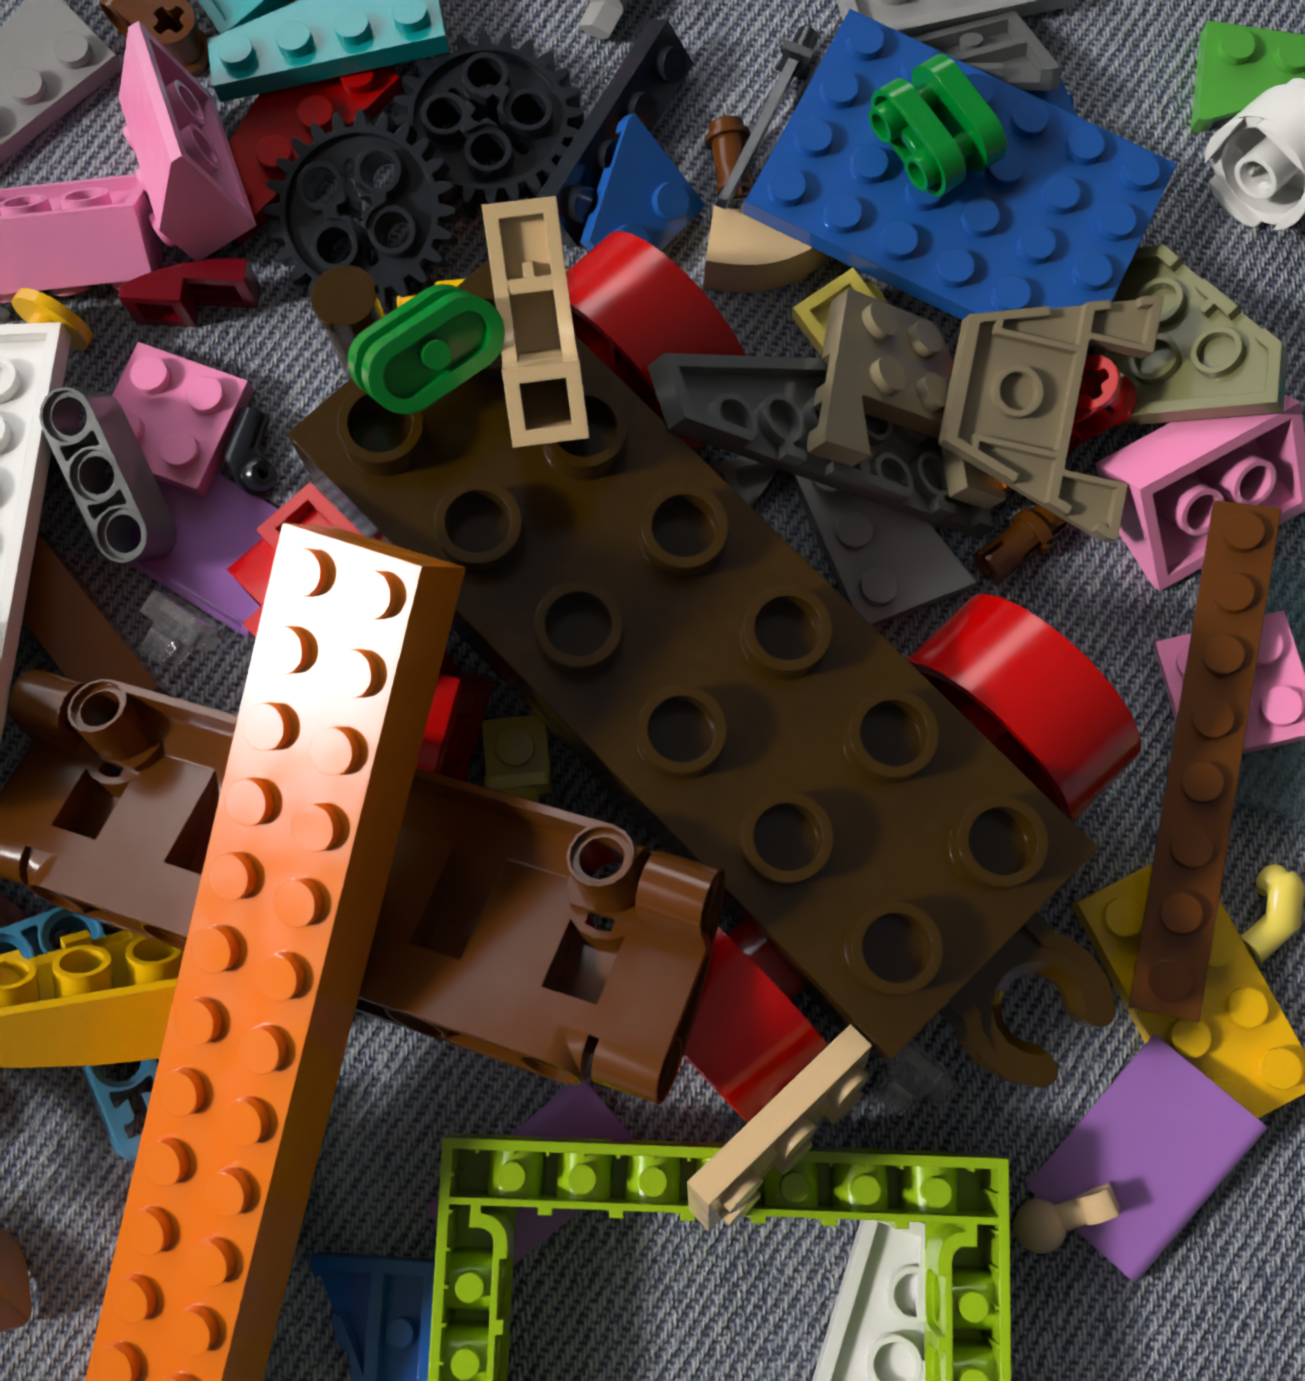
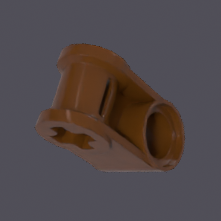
(170, 22)

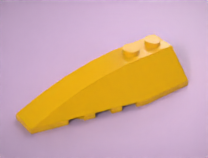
(87, 1001)

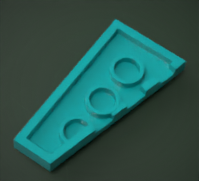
(321, 42)

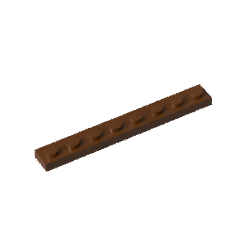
(1205, 762)

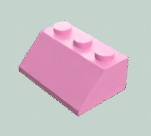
(180, 150)
(75, 235)
(1189, 465)

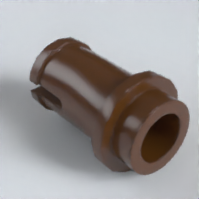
(726, 140)

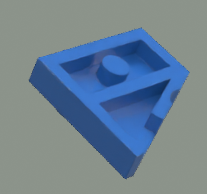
(380, 1312)

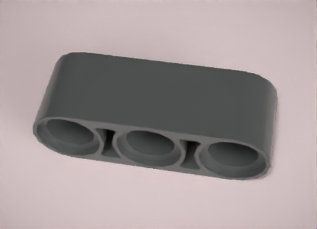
(84, 460)

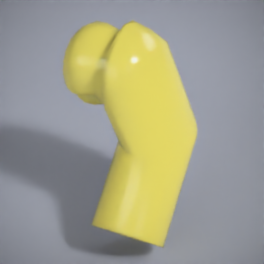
(1283, 911)

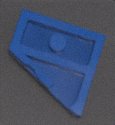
(641, 192)

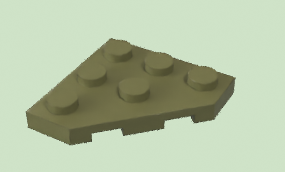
(1205, 352)

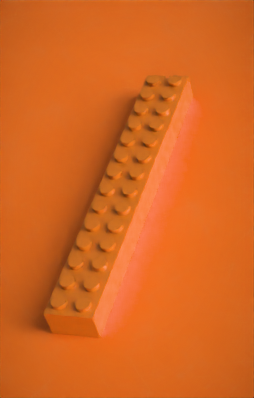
(275, 954)

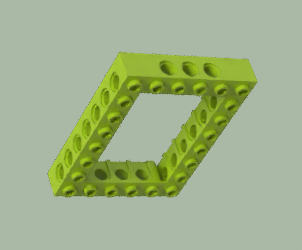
(490, 1175)

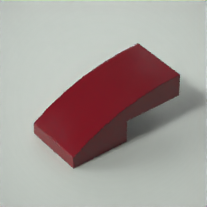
(175, 292)

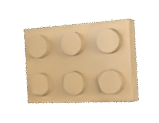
(780, 1131)

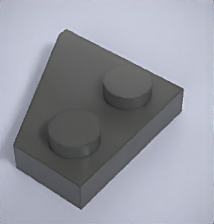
(1000, 48)

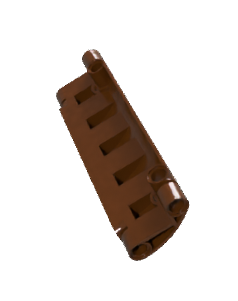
(480, 910)

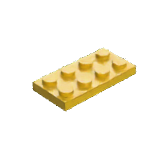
(1241, 1031)

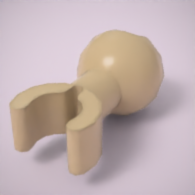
(1043, 1226)

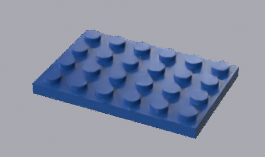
(1025, 233)

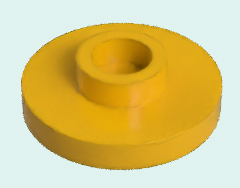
(41, 308)

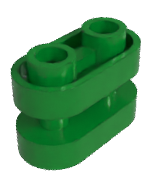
(937, 125)
(426, 348)

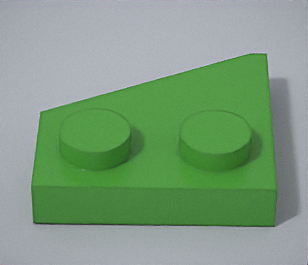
(1239, 66)

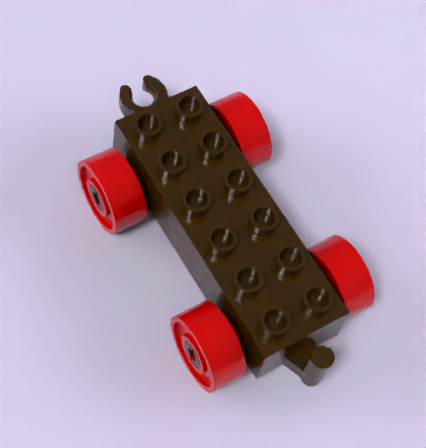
(865, 804)

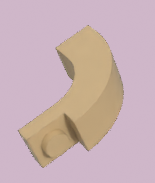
(753, 256)
(539, 342)

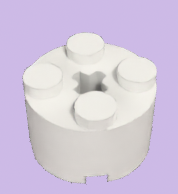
(1262, 159)

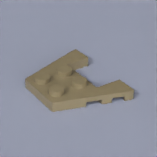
(895, 371)
(1019, 394)

